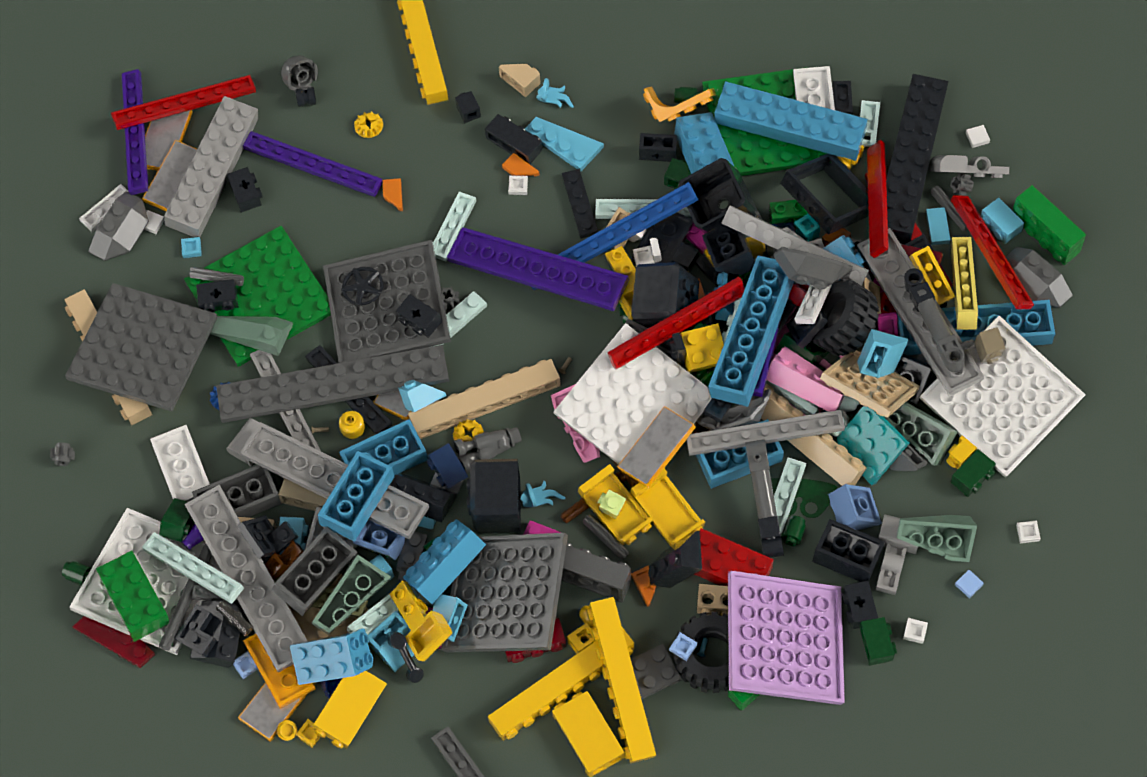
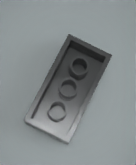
(247, 491)
(314, 571)
(596, 573)

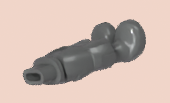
(487, 445)

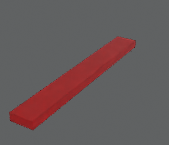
(182, 102)
(877, 199)
(992, 252)
(676, 323)

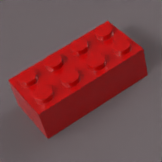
(722, 556)

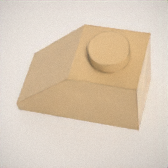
(520, 77)

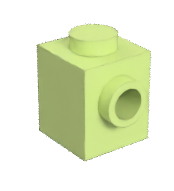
(611, 503)

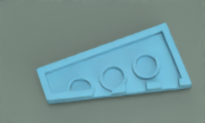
(566, 144)

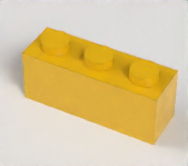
(933, 275)

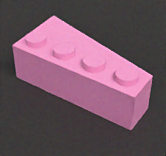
(803, 379)

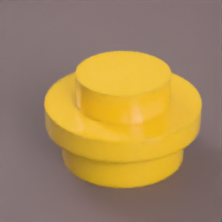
(286, 730)

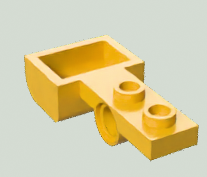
(622, 264)
(427, 630)

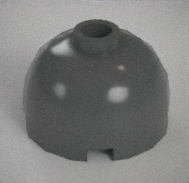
(299, 72)

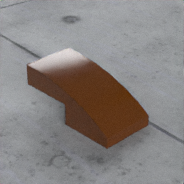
(280, 563)

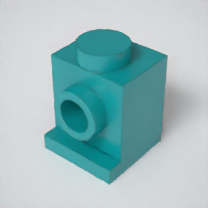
(805, 230)

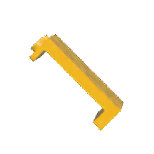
(668, 508)
(631, 517)
(348, 708)
(588, 733)

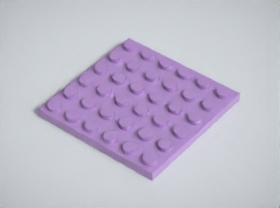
(785, 638)

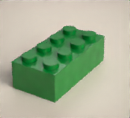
(1049, 225)
(133, 596)

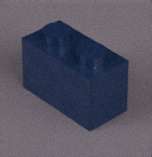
(446, 466)

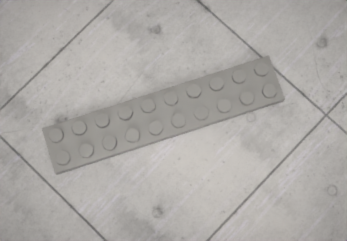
(889, 272)
(321, 474)
(235, 557)

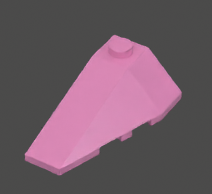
(585, 449)

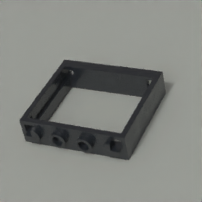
(842, 177)

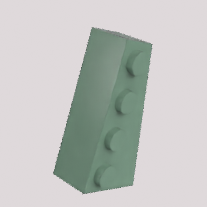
(923, 431)
(351, 592)

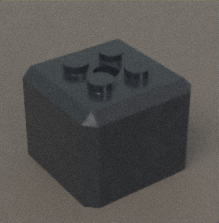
(712, 186)
(661, 292)
(495, 495)

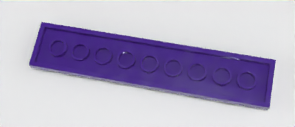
(538, 269)

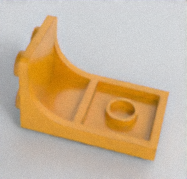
(663, 112)

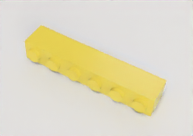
(964, 283)

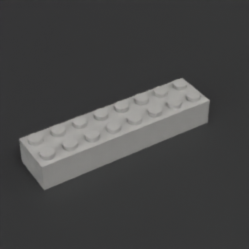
(209, 167)

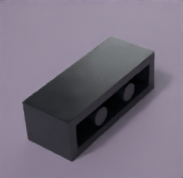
(513, 138)

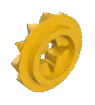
(363, 130)
(469, 425)

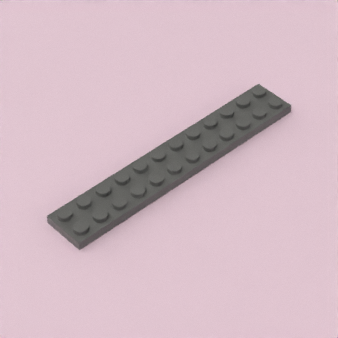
(330, 383)

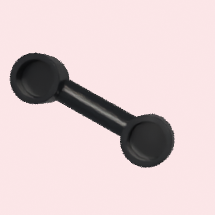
(398, 641)

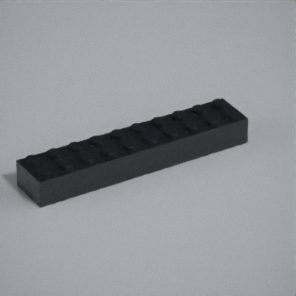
(913, 153)

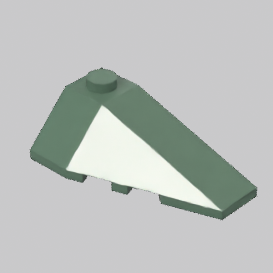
(255, 332)
(942, 534)

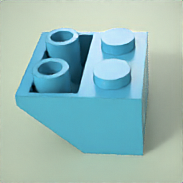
(881, 354)
(379, 640)

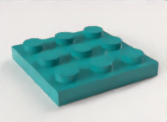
(873, 442)

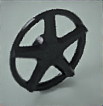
(362, 285)

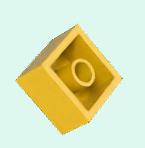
(702, 347)

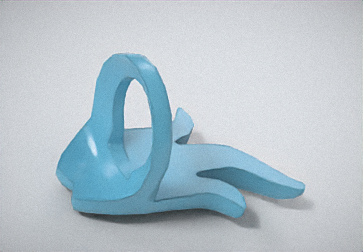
(552, 95)
(537, 497)

